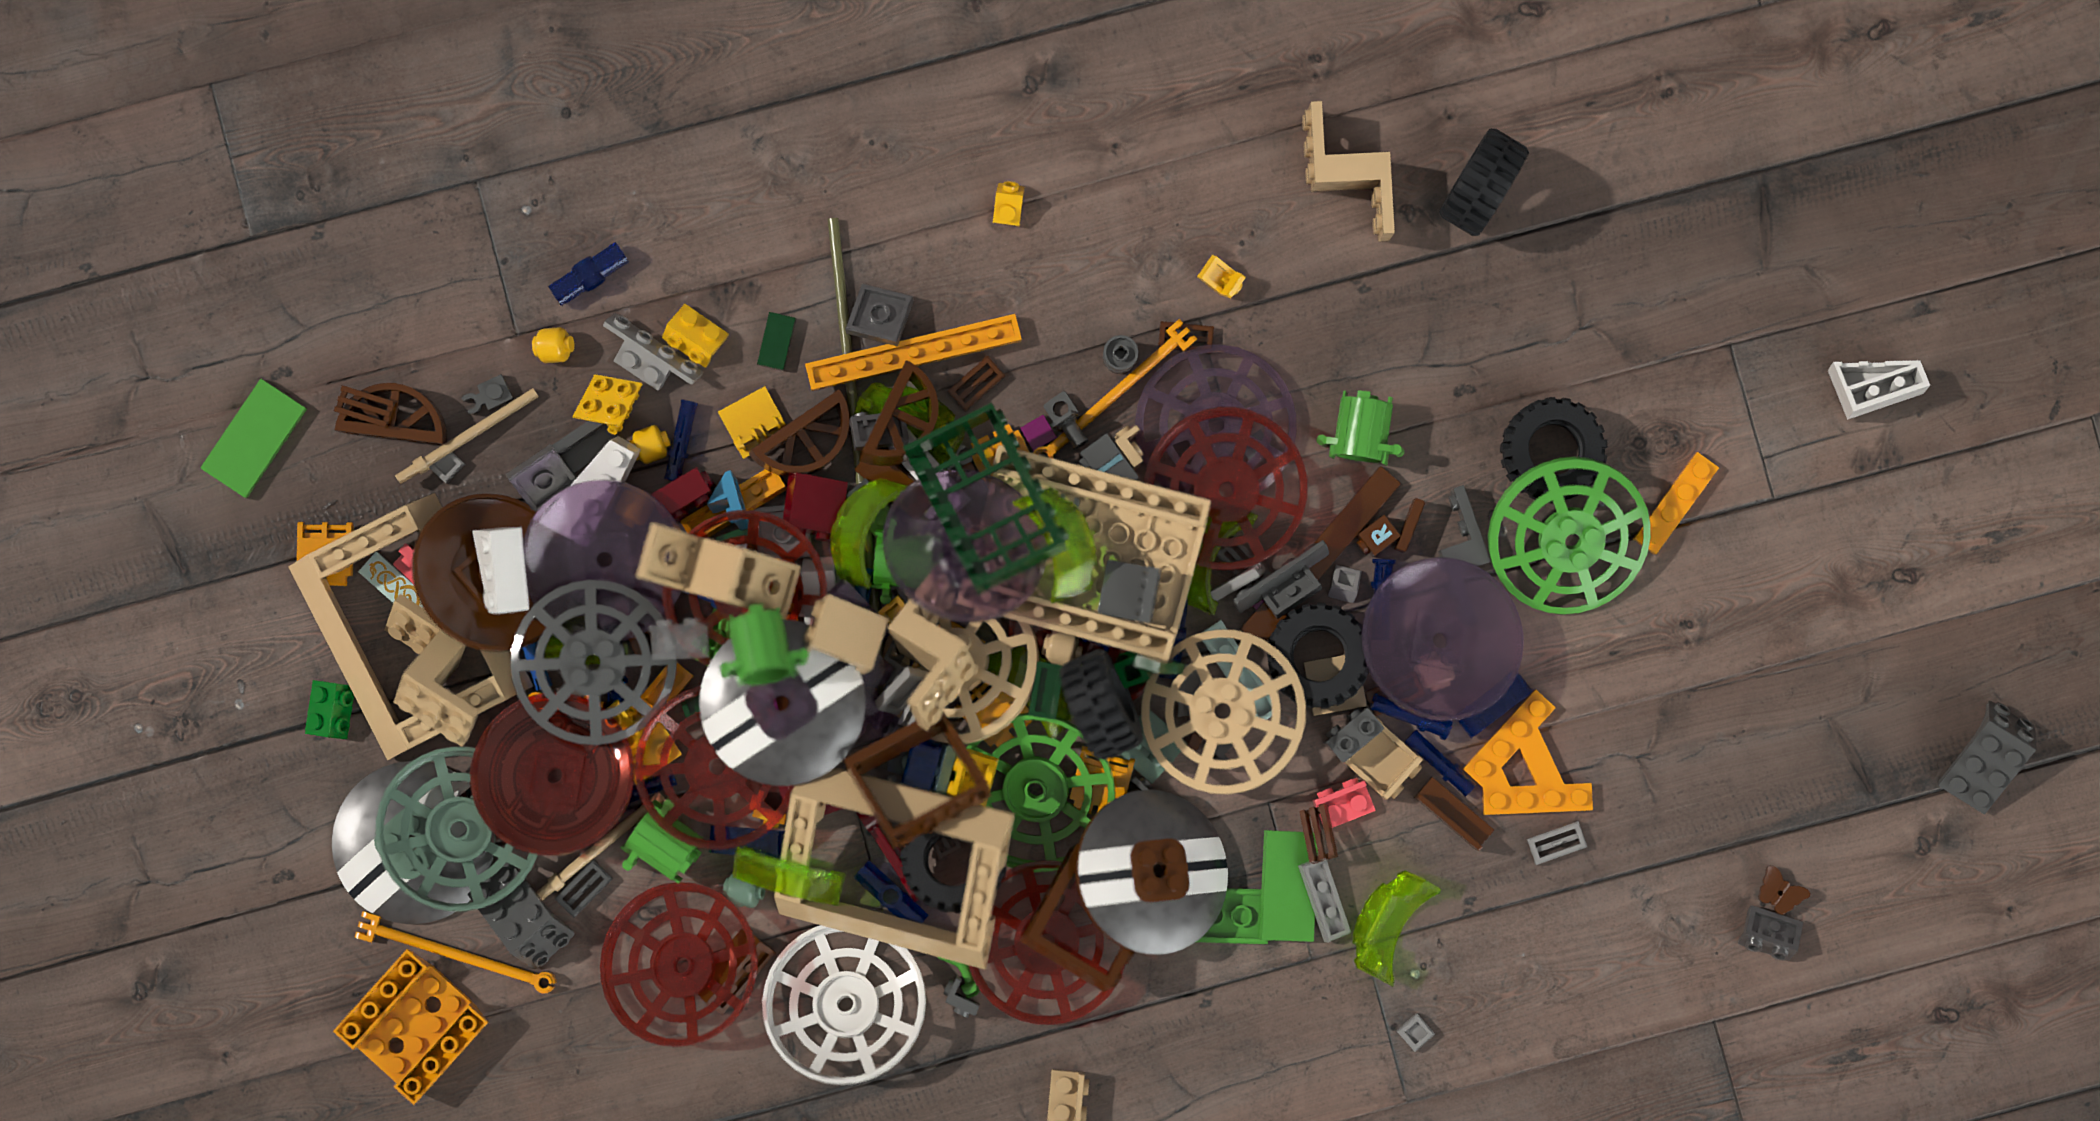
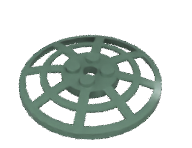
(440, 838)

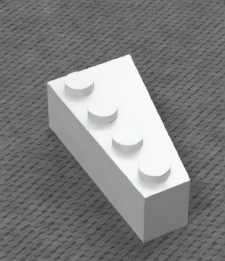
(612, 462)

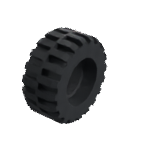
(1484, 182)
(1552, 412)
(1345, 628)
(1101, 705)
(923, 883)

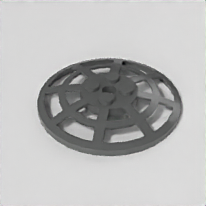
(573, 666)

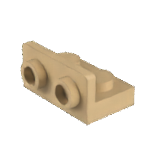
(1130, 451)
(1066, 1096)

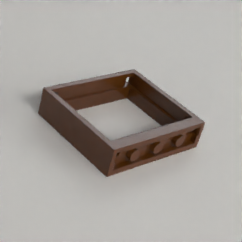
(898, 743)
(1056, 954)

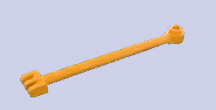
(1175, 340)
(375, 928)

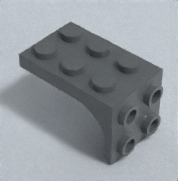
(1990, 758)
(523, 920)

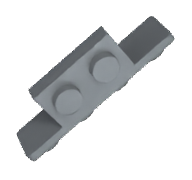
(648, 357)

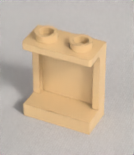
(845, 632)
(1385, 764)

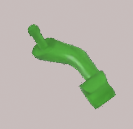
(969, 988)

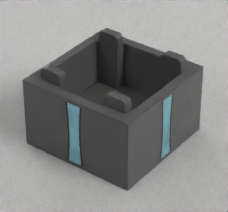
(1107, 458)

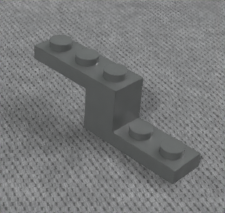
(1474, 549)

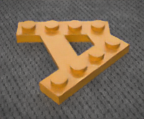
(1522, 733)

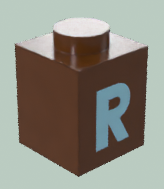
(1377, 536)

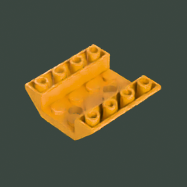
(399, 1009)

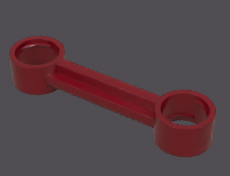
(891, 854)

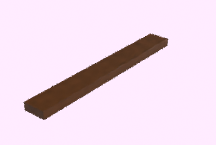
(1337, 537)

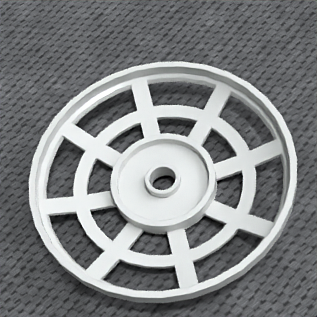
(826, 1006)

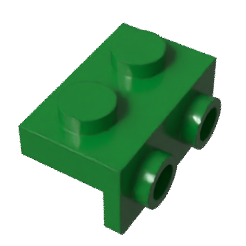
(329, 710)

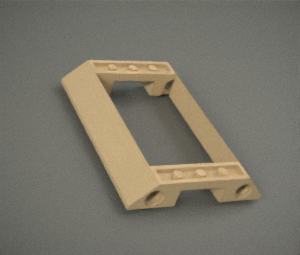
(338, 555)
(983, 825)

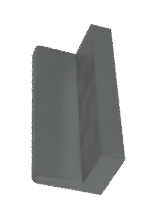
(583, 444)

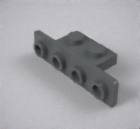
(1287, 585)

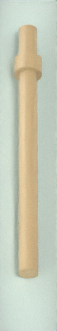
(421, 465)
(557, 881)

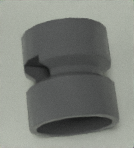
(1120, 354)

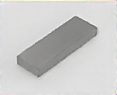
(1324, 900)

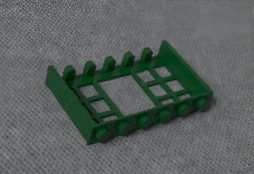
(950, 521)

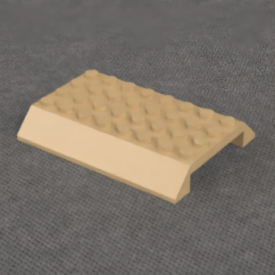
(1128, 525)

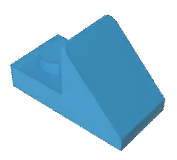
(728, 497)

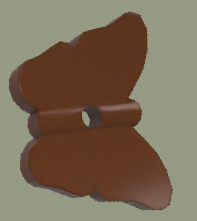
(1790, 895)

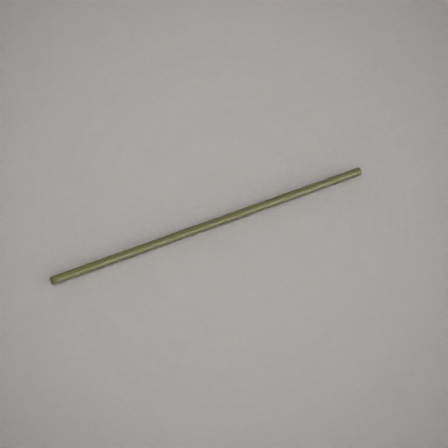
(851, 389)

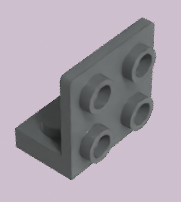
(1129, 591)

